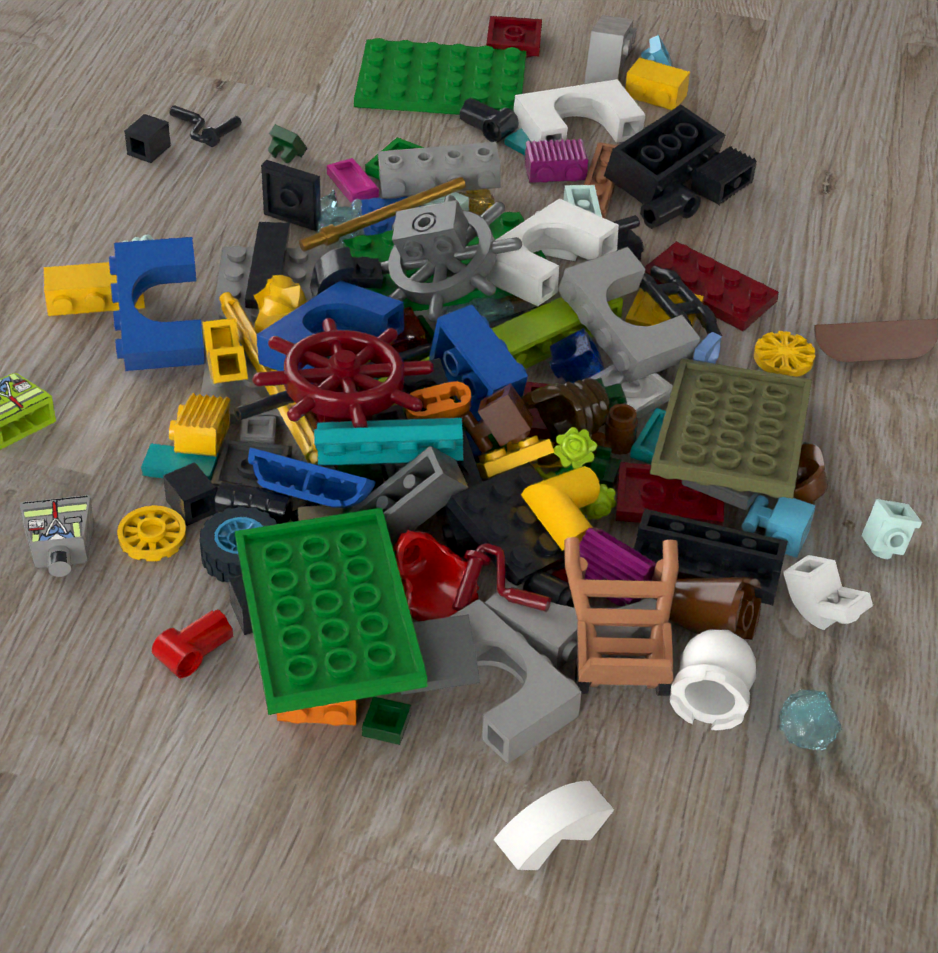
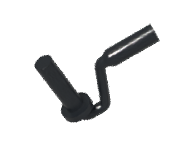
(210, 135)

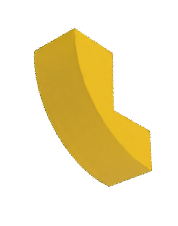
(223, 351)

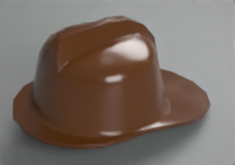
(811, 475)

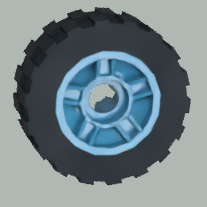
(218, 539)

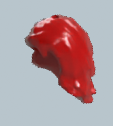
(429, 575)

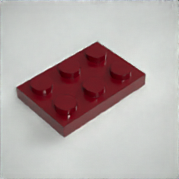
(642, 491)

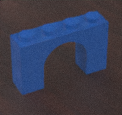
(346, 304)
(145, 341)

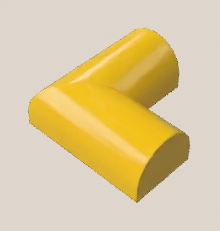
(558, 502)

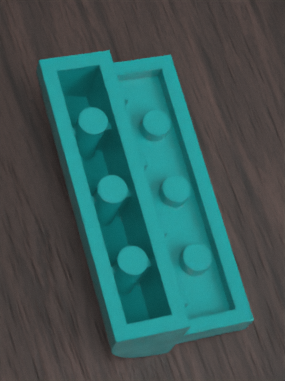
(386, 441)

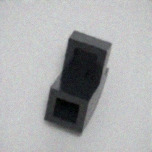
(340, 265)

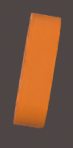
(438, 401)

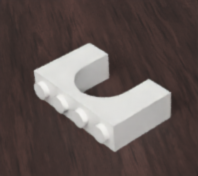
(604, 101)
(554, 227)

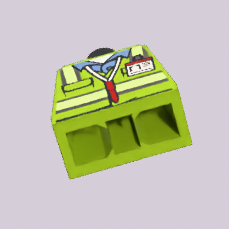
(22, 409)

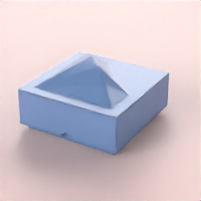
(708, 349)

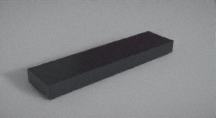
(267, 258)

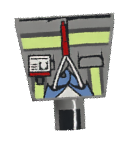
(58, 532)

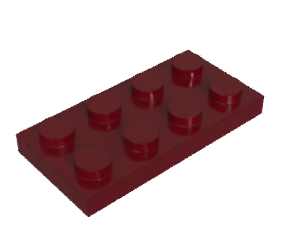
(726, 291)

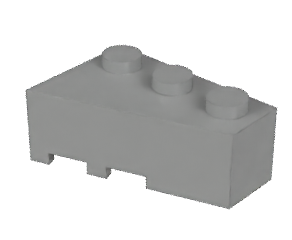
(608, 48)

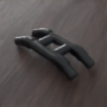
(672, 286)

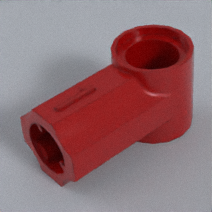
(185, 649)

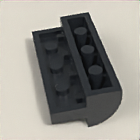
(714, 550)

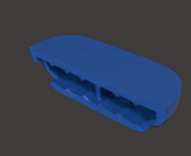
(308, 480)

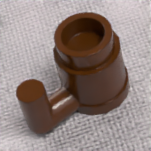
(619, 430)

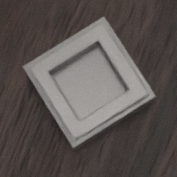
(259, 429)

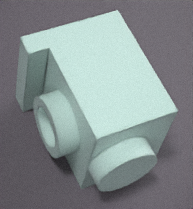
(890, 528)

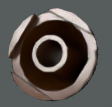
(717, 605)

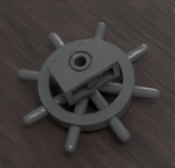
(435, 242)

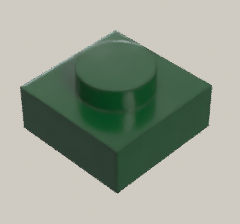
(386, 720)

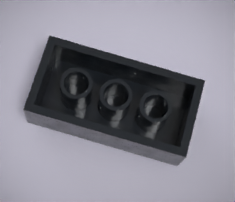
(663, 154)

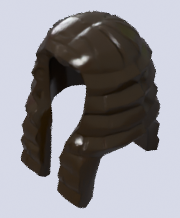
(567, 406)

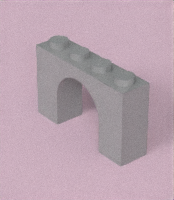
(632, 348)
(546, 696)

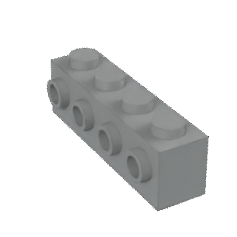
(420, 169)

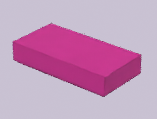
(352, 180)

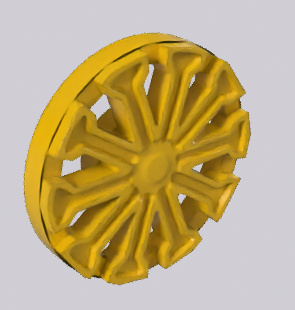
(784, 355)
(151, 532)

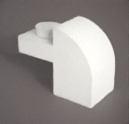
(820, 595)

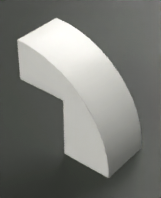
(564, 813)

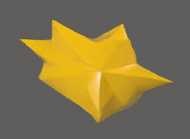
(277, 300)

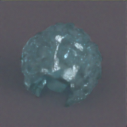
(809, 720)

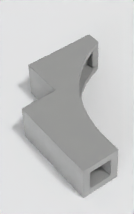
(555, 631)

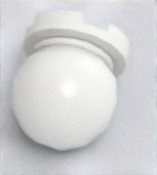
(714, 679)

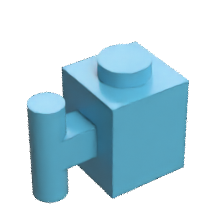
(788, 521)

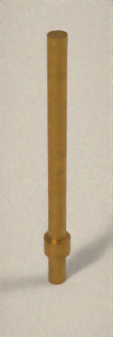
(331, 234)

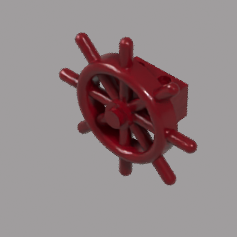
(344, 383)

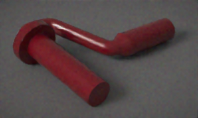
(476, 561)

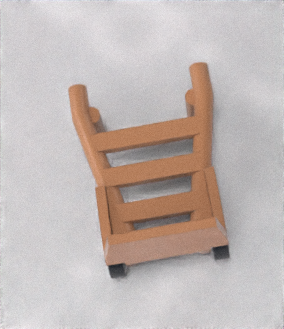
(590, 667)

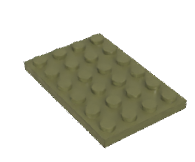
(733, 428)

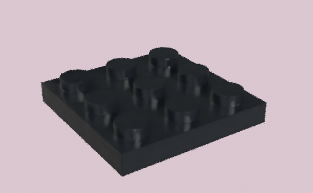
(501, 517)

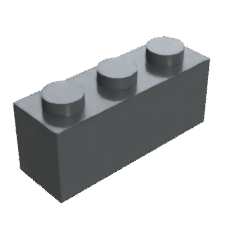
(416, 491)

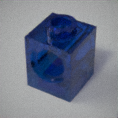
(576, 357)

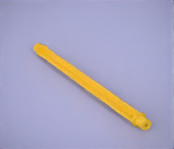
(247, 334)

